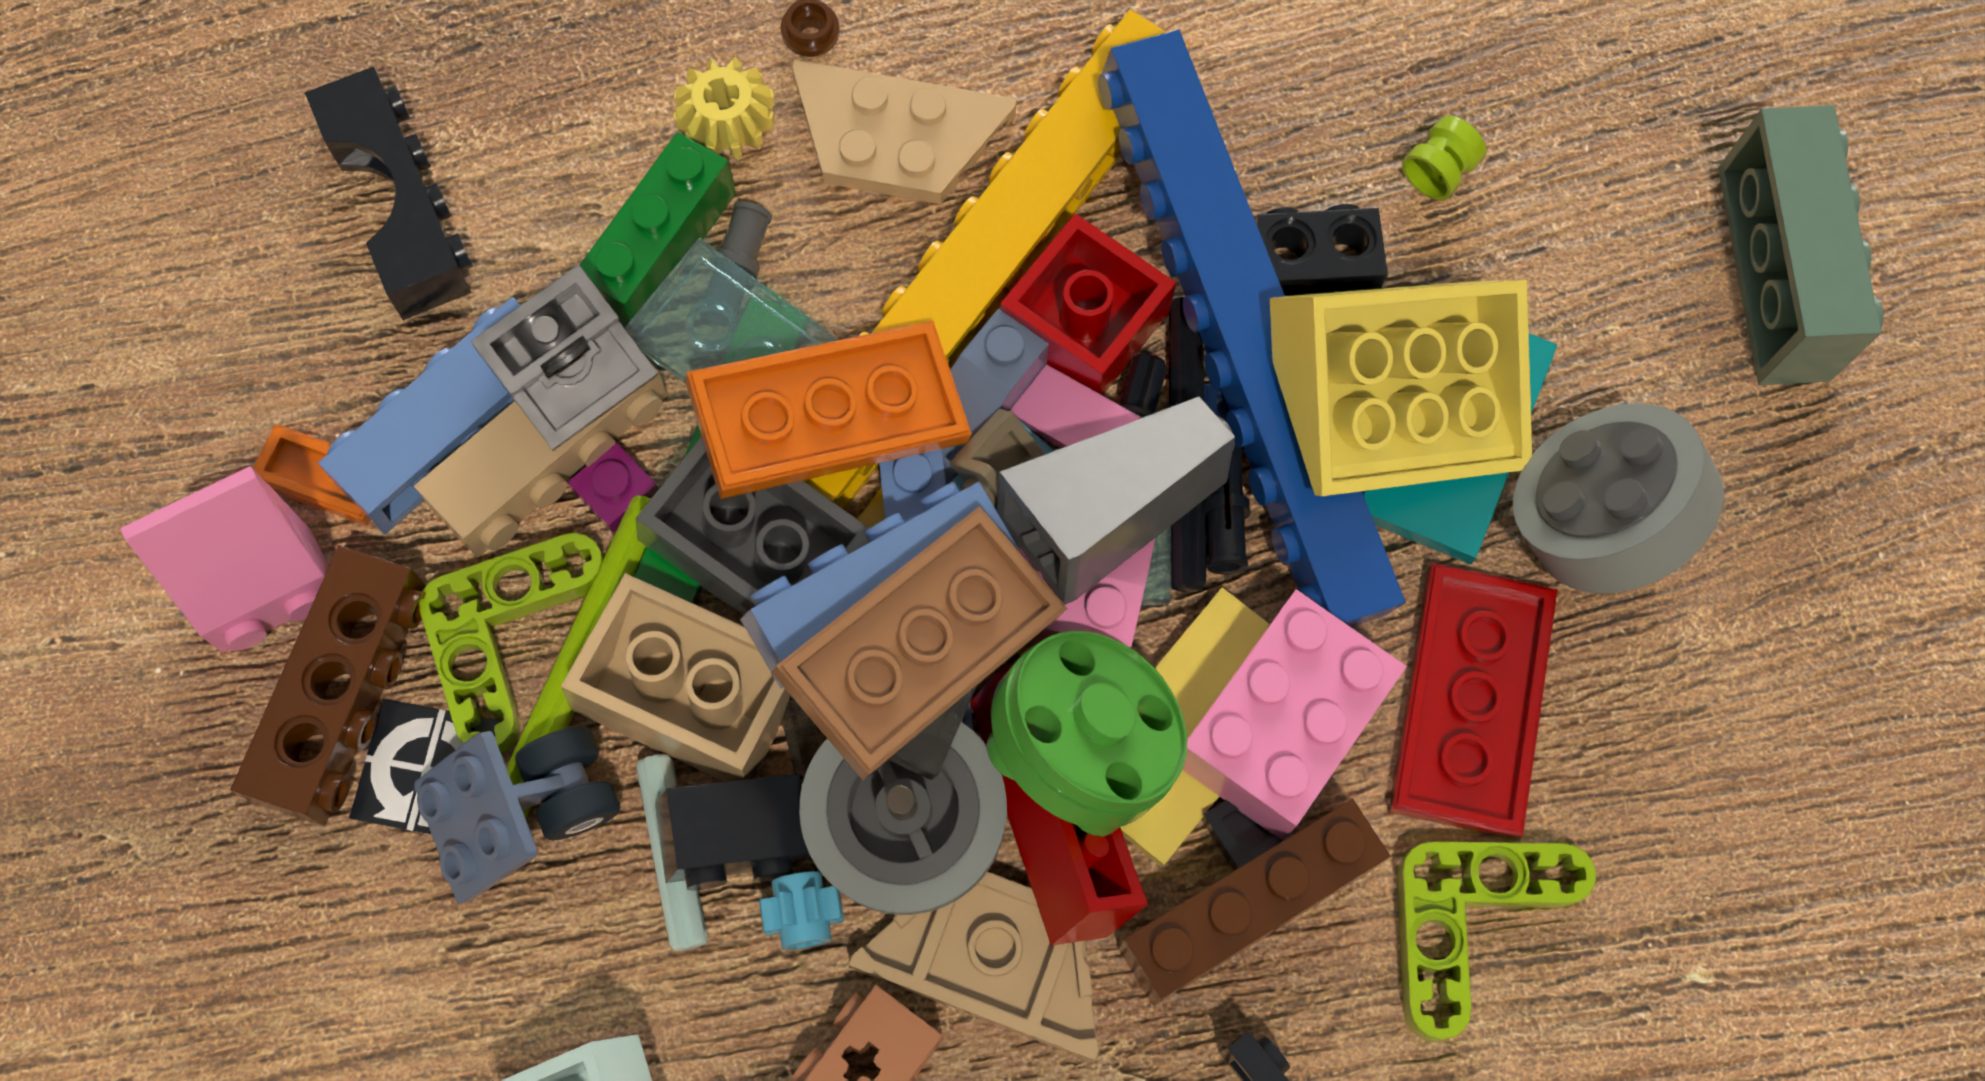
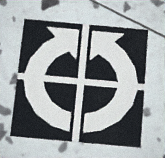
(403, 749)

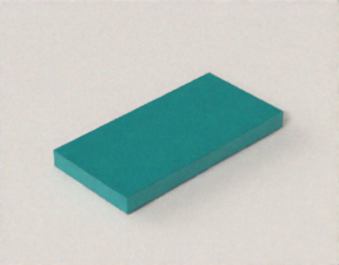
(1454, 512)

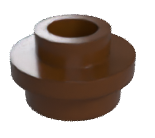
(809, 14)

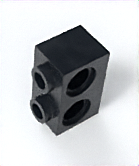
(1314, 238)

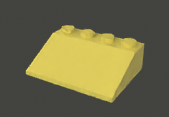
(1406, 382)

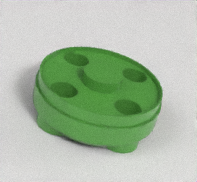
(1087, 730)

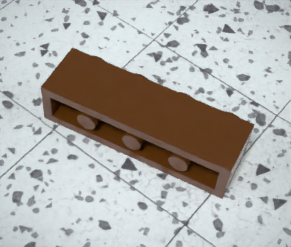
(1253, 902)

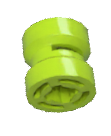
(1438, 164)

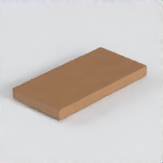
(919, 642)

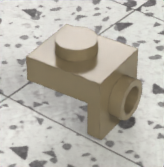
(994, 448)

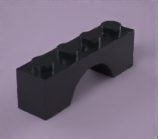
(412, 250)

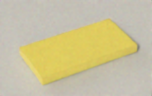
(1197, 674)

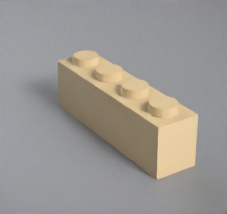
(512, 470)

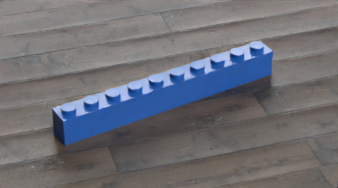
(1227, 292)

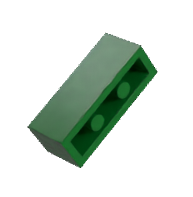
(659, 224)

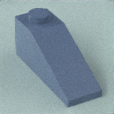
(994, 373)

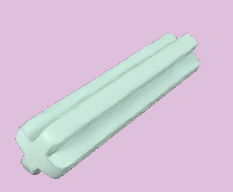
(680, 906)

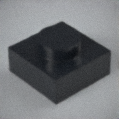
(1238, 835)
(1255, 1059)

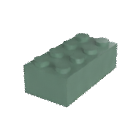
(1799, 246)

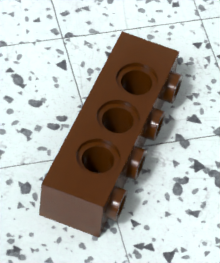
(298, 708)

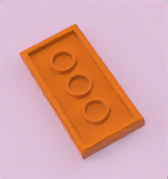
(826, 408)

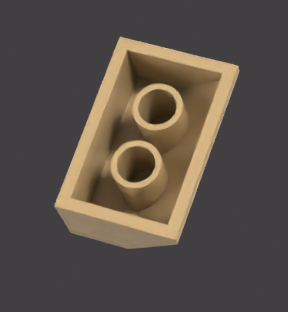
(678, 682)

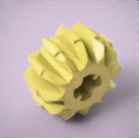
(744, 104)

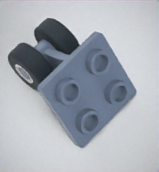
(480, 815)

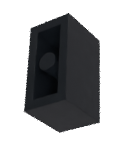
(731, 830)

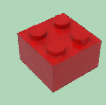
(1090, 303)

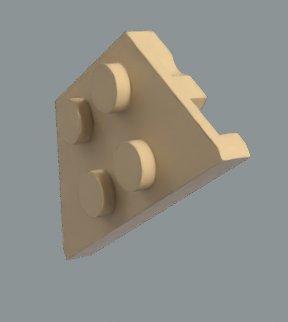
(895, 131)
(992, 963)

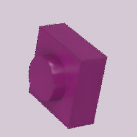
(611, 484)

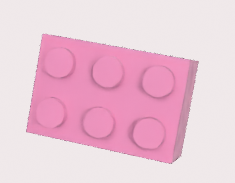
(1290, 715)

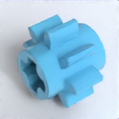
(801, 910)

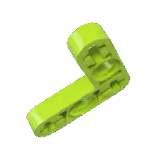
(475, 624)
(1447, 908)

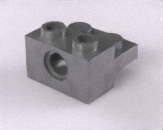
(549, 335)

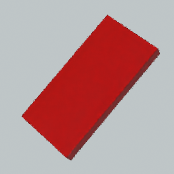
(1474, 702)

